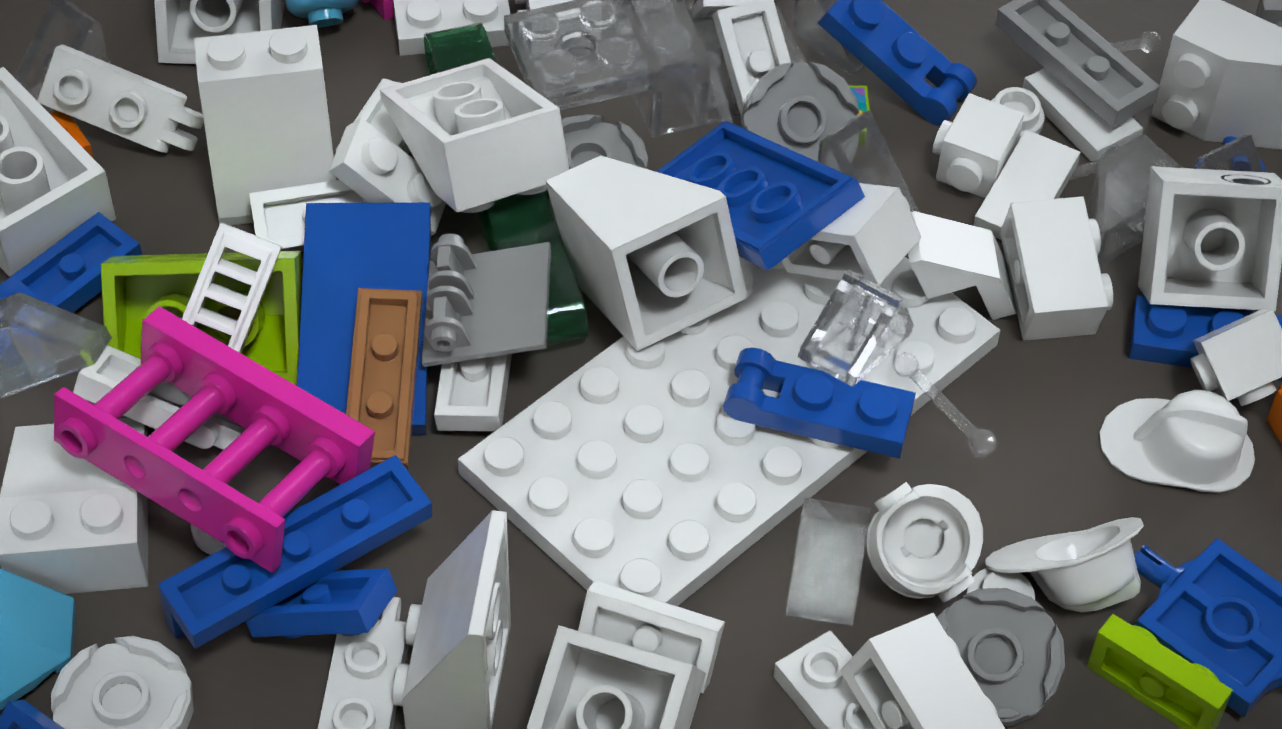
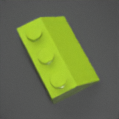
(142, 283)

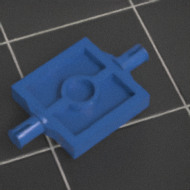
(1219, 616)

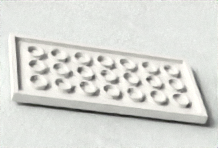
(644, 474)

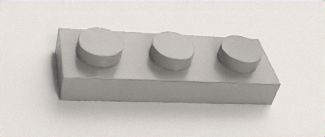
(1078, 58)

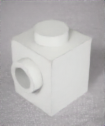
(976, 144)
(1241, 358)

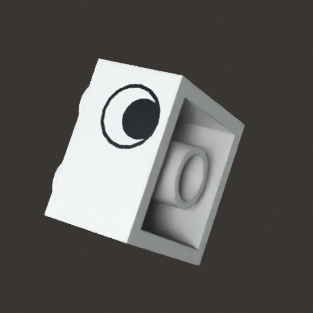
(1212, 239)

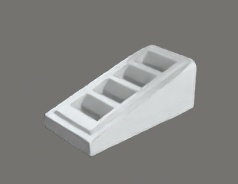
(249, 245)

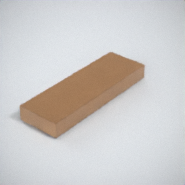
(386, 368)

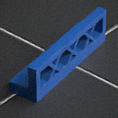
(316, 541)

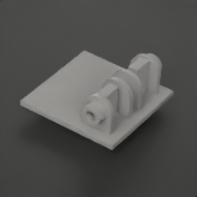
(485, 301)

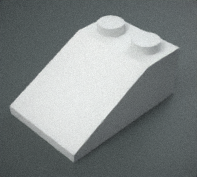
(1224, 76)
(479, 134)
(44, 179)
(70, 519)
(459, 636)
(613, 687)

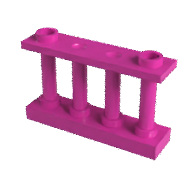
(223, 384)

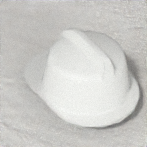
(1180, 442)
(1079, 567)

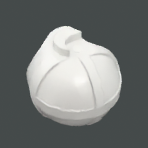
(925, 541)

